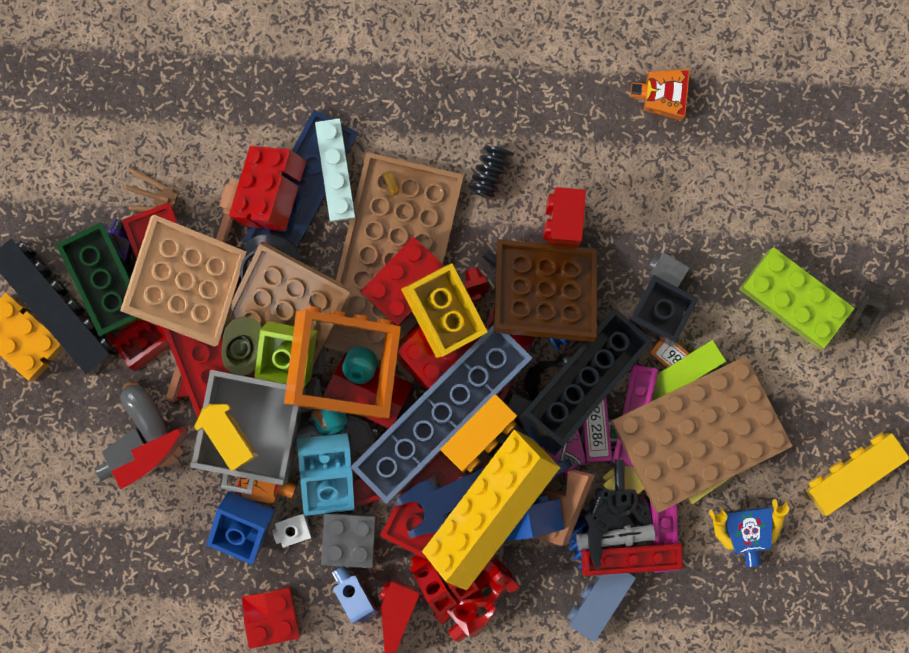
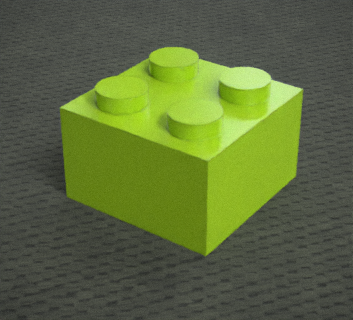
(275, 352)

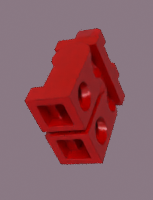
(434, 588)

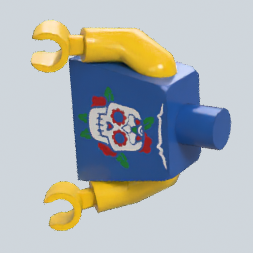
(750, 530)

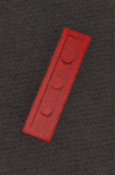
(634, 559)

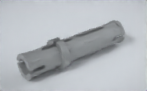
(628, 534)

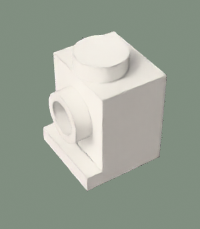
(301, 527)

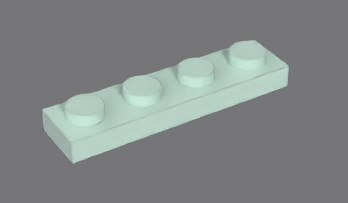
(335, 170)

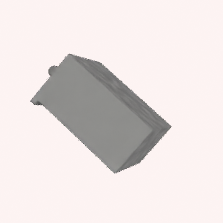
(264, 420)

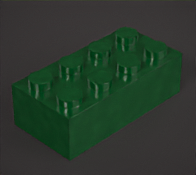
(99, 276)

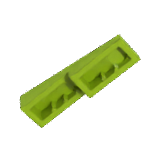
(688, 369)

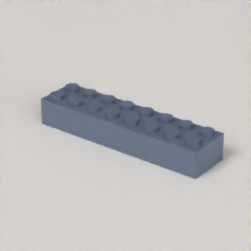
(440, 414)

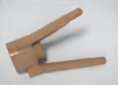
(160, 198)

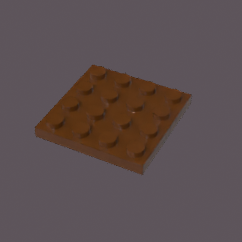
(545, 290)

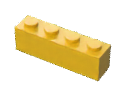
(857, 473)

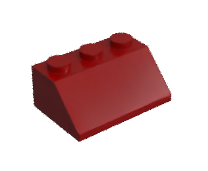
(342, 389)

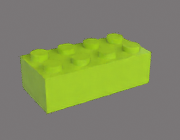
(796, 298)

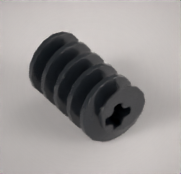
(490, 171)

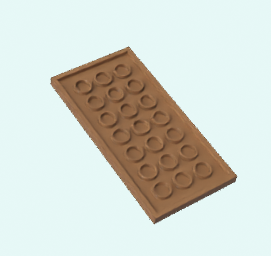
(382, 227)

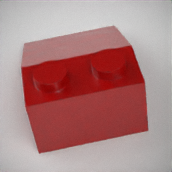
(396, 609)

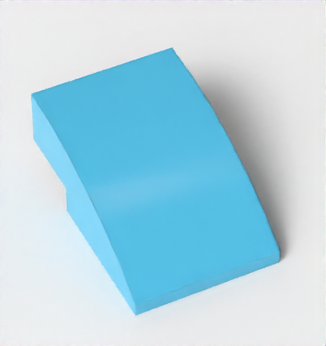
(325, 474)

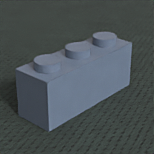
(599, 604)

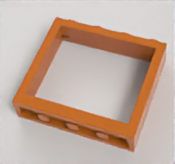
(298, 361)

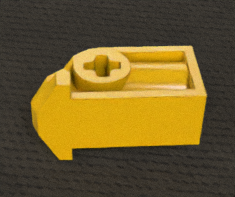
(226, 435)

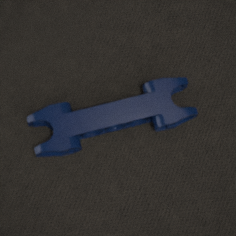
(440, 501)

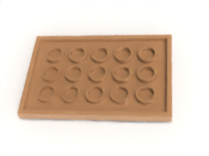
(701, 434)

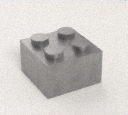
(348, 540)

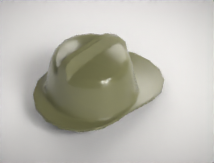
(241, 345)

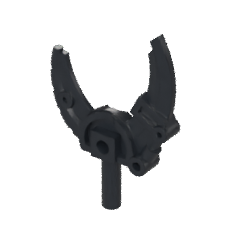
(616, 503)

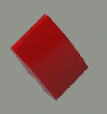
(139, 343)
(149, 457)

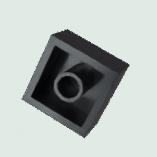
(663, 310)

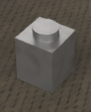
(668, 269)

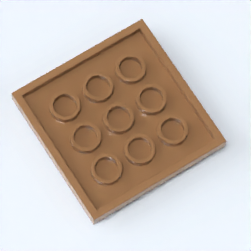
(280, 286)

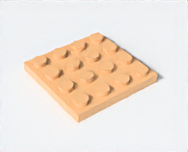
(183, 281)

